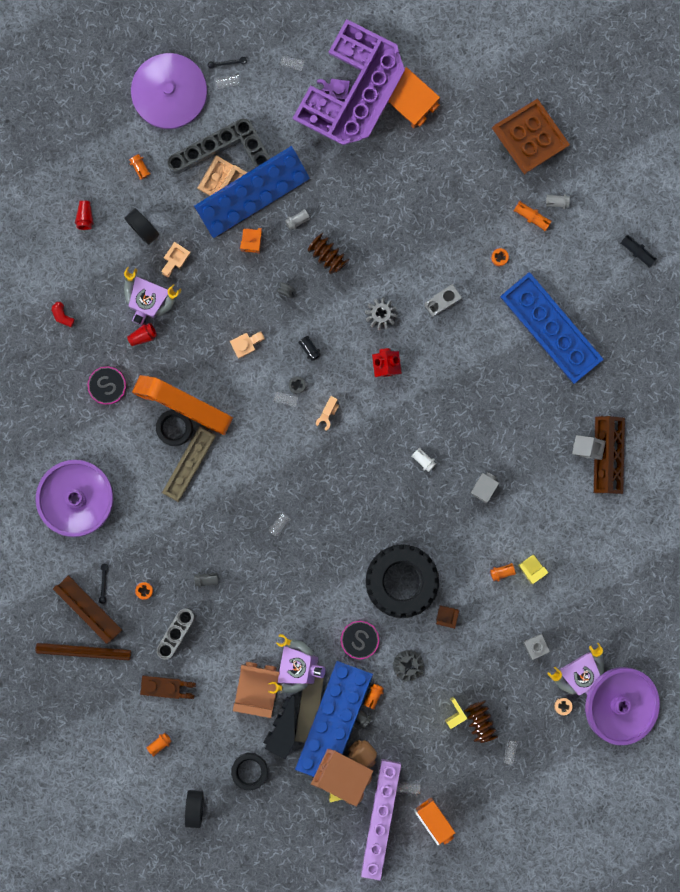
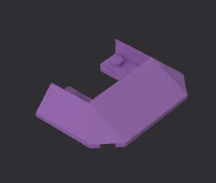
(379, 76)

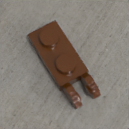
(165, 687)

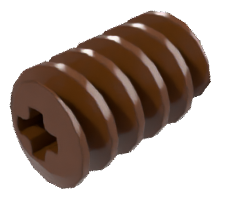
(327, 254)
(480, 722)

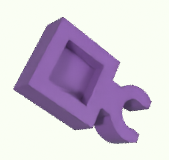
(336, 88)

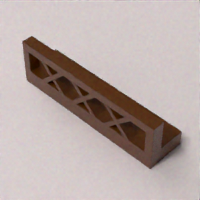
(604, 469)
(87, 609)

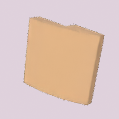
(219, 175)

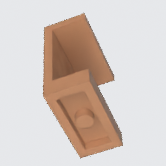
(253, 690)
(342, 777)

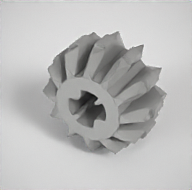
(384, 308)

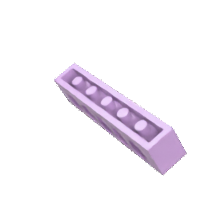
(380, 819)

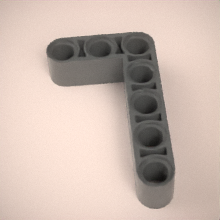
(220, 145)

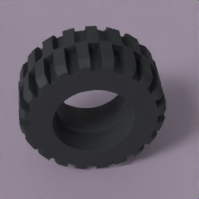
(428, 581)

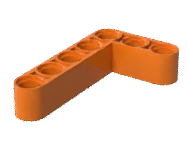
(183, 403)

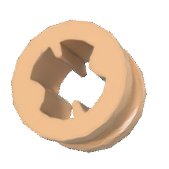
(567, 702)

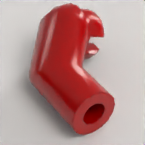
(59, 315)

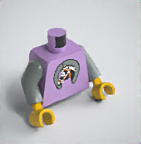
(147, 297)
(297, 667)
(581, 673)

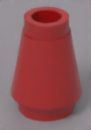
(84, 216)
(142, 335)

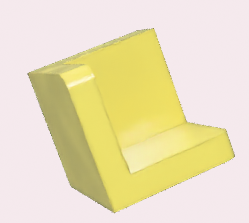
(532, 569)

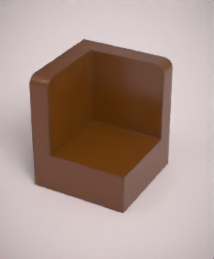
(447, 616)

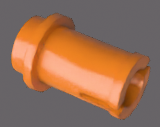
(139, 166)
(502, 572)
(373, 696)
(160, 743)

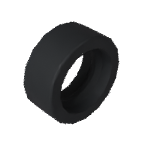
(141, 226)
(173, 442)
(249, 786)
(194, 808)

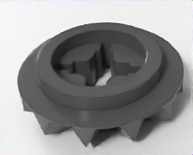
(399, 668)

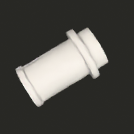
(424, 459)

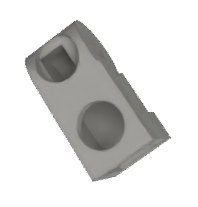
(443, 300)

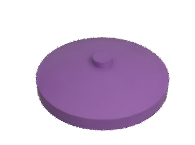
(169, 91)
(74, 498)
(622, 706)

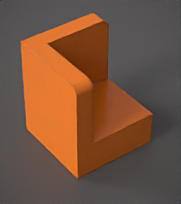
(251, 240)

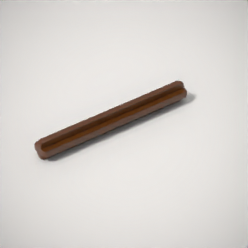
(81, 651)

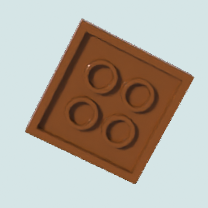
(530, 136)

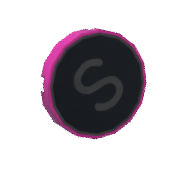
(106, 385)
(359, 639)

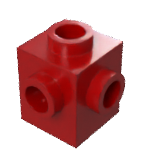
(386, 363)

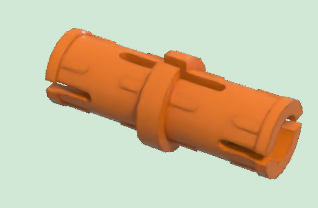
(532, 216)

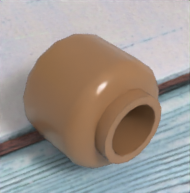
(363, 753)

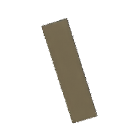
(189, 464)
(308, 708)

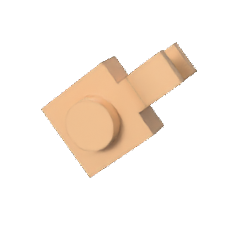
(176, 257)
(244, 345)
(330, 408)

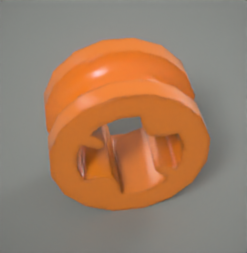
(502, 262)
(139, 594)

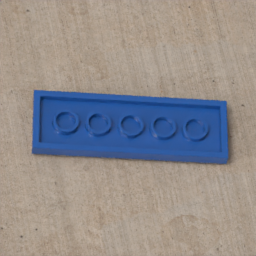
(252, 192)
(551, 328)
(334, 716)

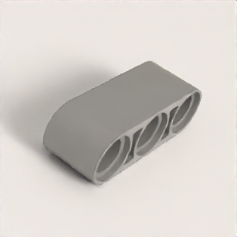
(175, 643)

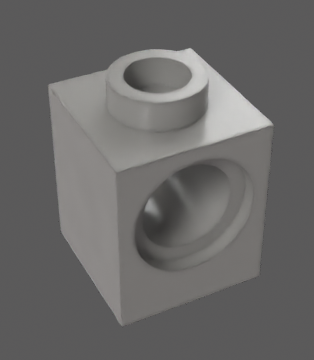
(588, 447)
(485, 487)
(536, 646)

